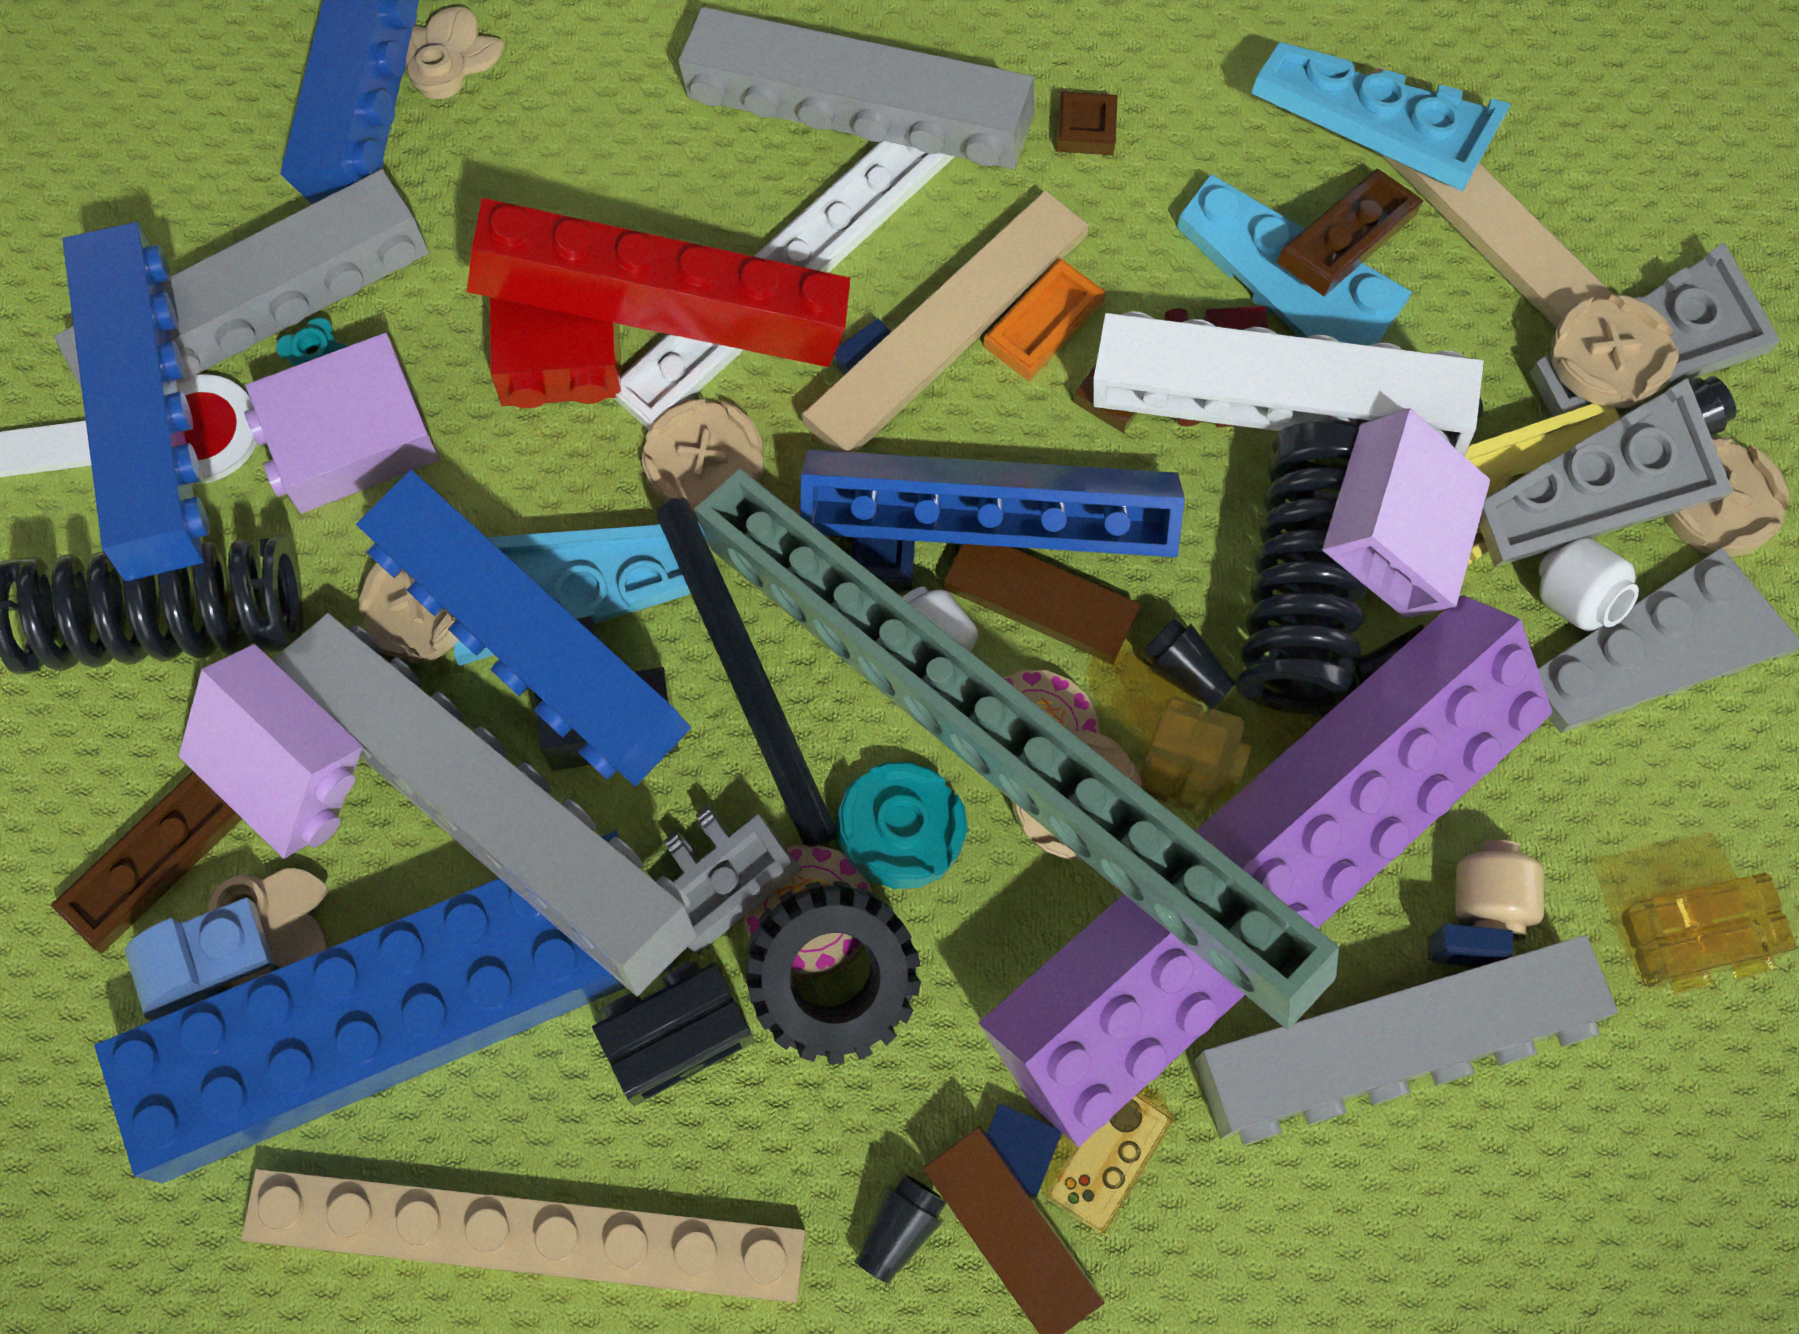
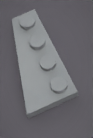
(1712, 322)
(1623, 476)
(1679, 636)

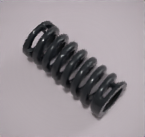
(75, 596)
(1312, 646)

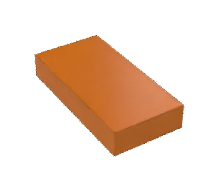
(1044, 319)

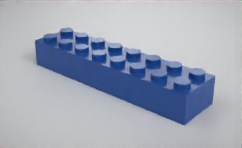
(341, 1027)

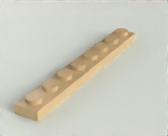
(525, 1236)

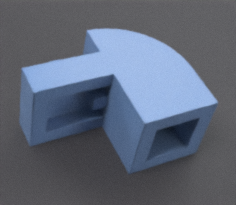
(192, 959)

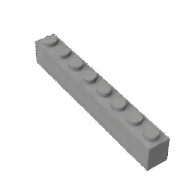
(492, 808)

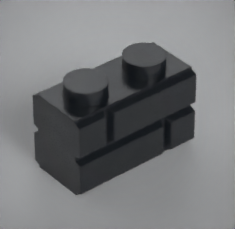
(671, 1031)

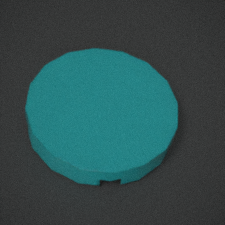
(901, 825)

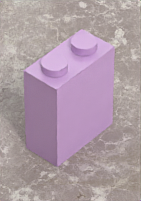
(339, 424)
(1407, 514)
(269, 751)

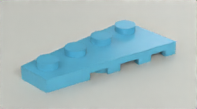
(1408, 124)
(1246, 243)
(595, 571)

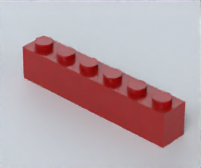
(657, 283)

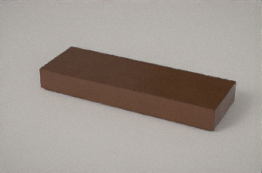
(1349, 232)
(1043, 598)
(146, 862)
(1013, 1234)

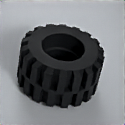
(846, 1026)

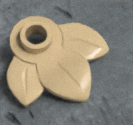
(448, 51)
(284, 911)

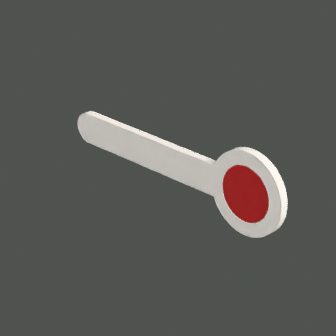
(218, 435)

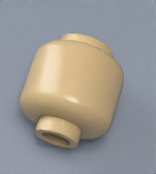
(1500, 888)

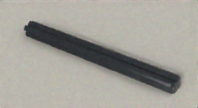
(746, 673)

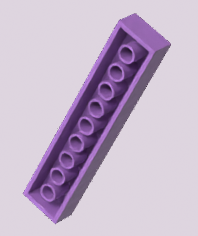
(1308, 830)

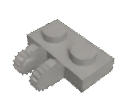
(731, 877)

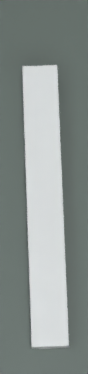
(813, 240)

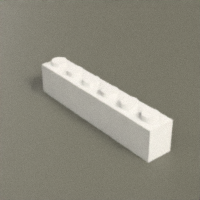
(1278, 379)

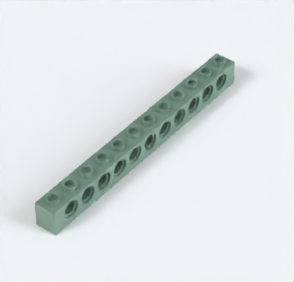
(1025, 753)

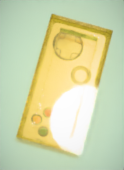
(1110, 1163)

